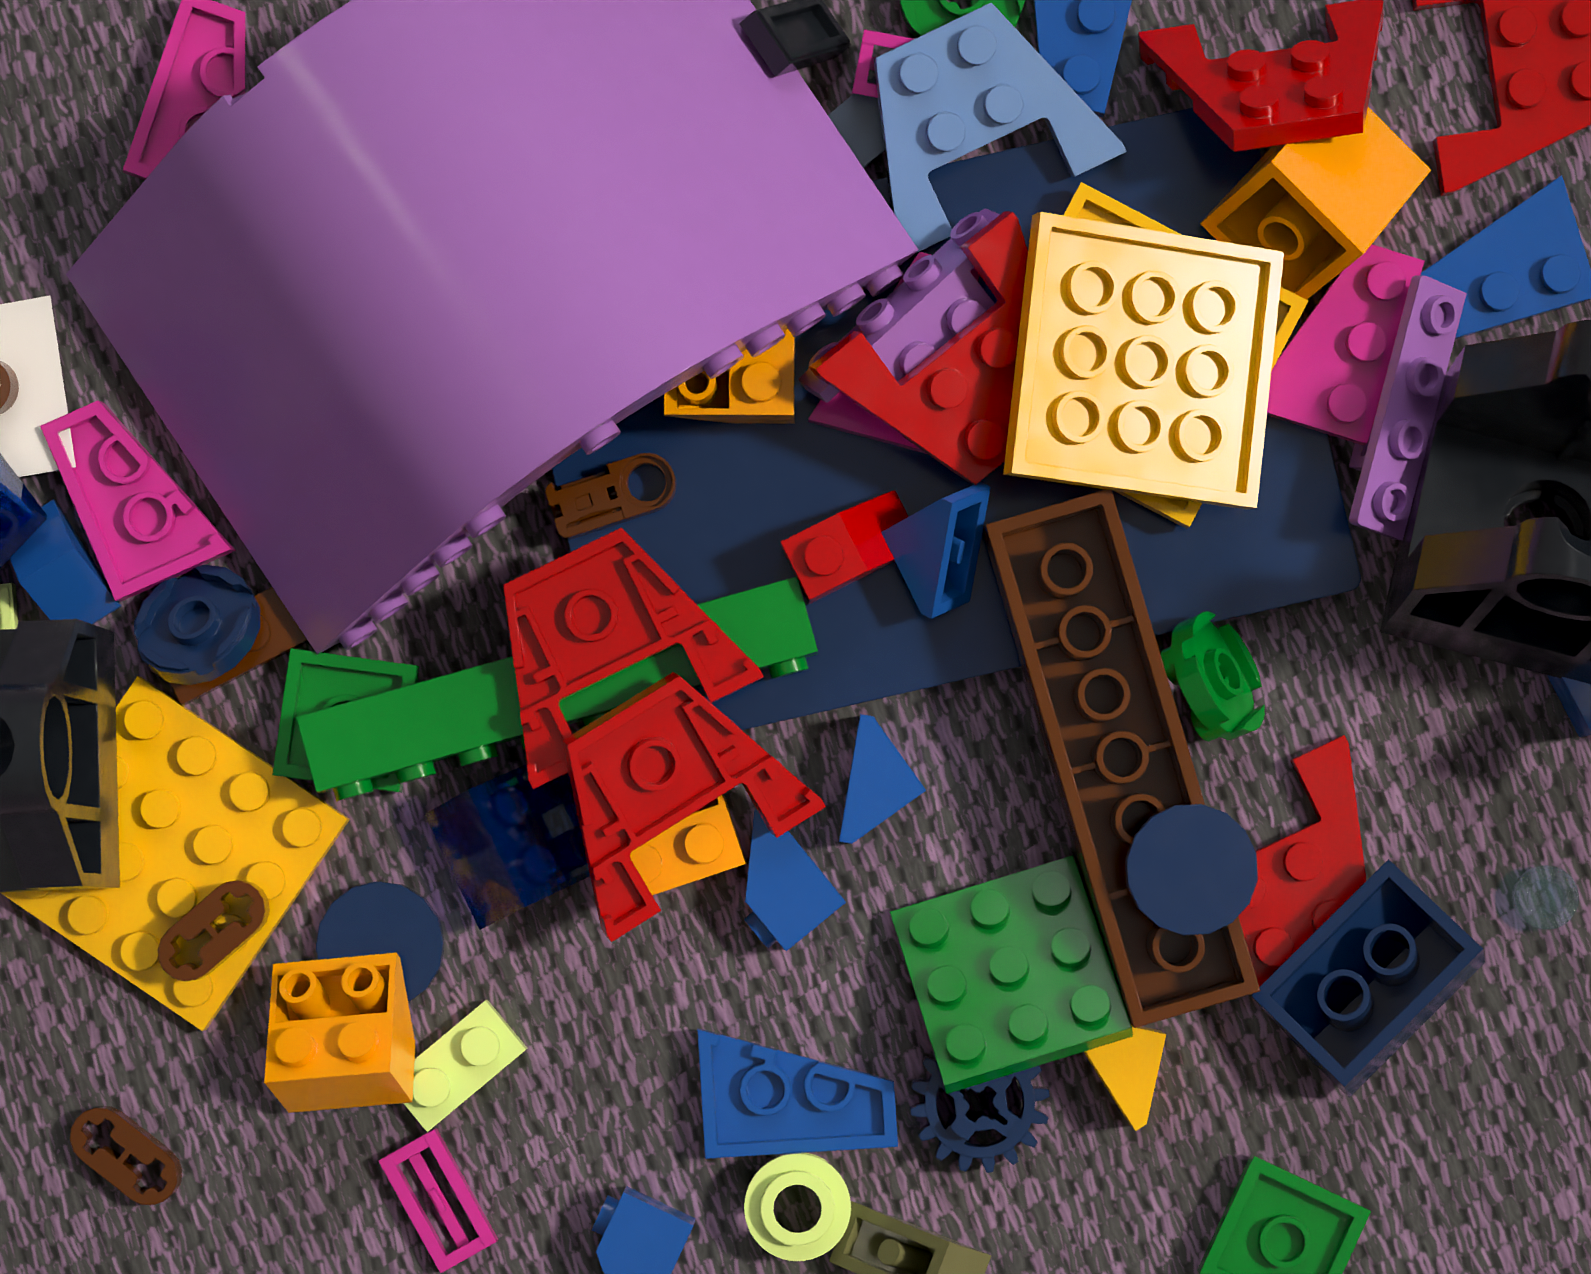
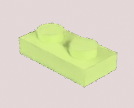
(461, 1064)

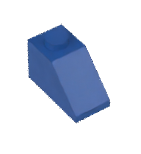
(785, 889)
(640, 1234)

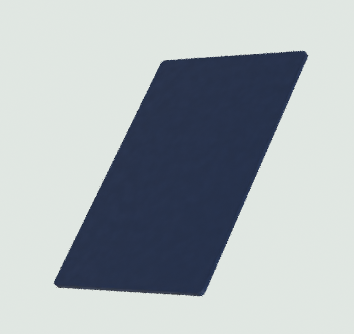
(763, 482)

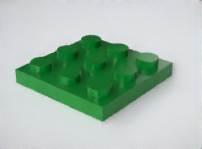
(1011, 974)

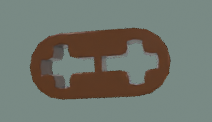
(203, 918)
(116, 1167)

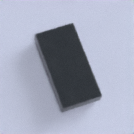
(795, 35)

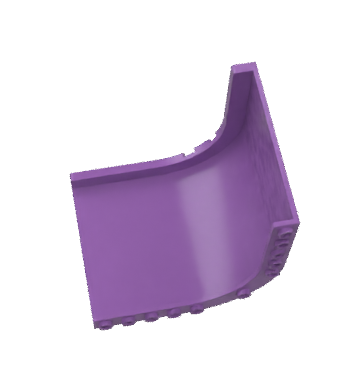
(463, 260)

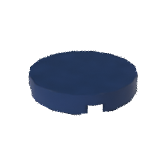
(197, 625)
(1191, 869)
(383, 921)

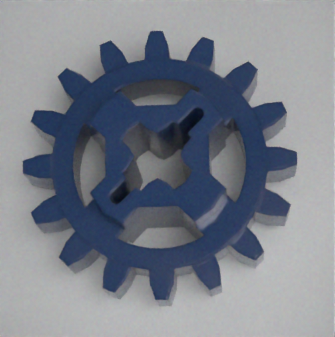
(961, 1126)

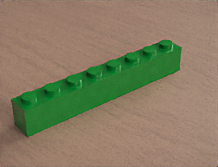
(480, 705)

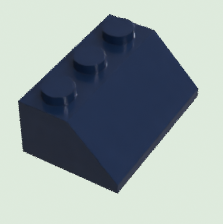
(1369, 978)

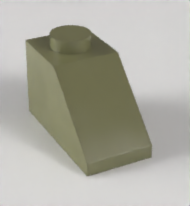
(893, 1246)

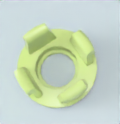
(797, 1170)

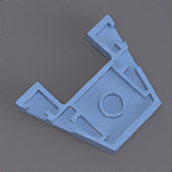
(963, 92)

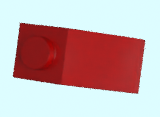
(843, 546)

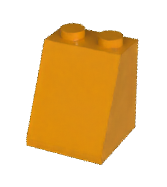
(1320, 201)

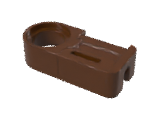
(606, 499)

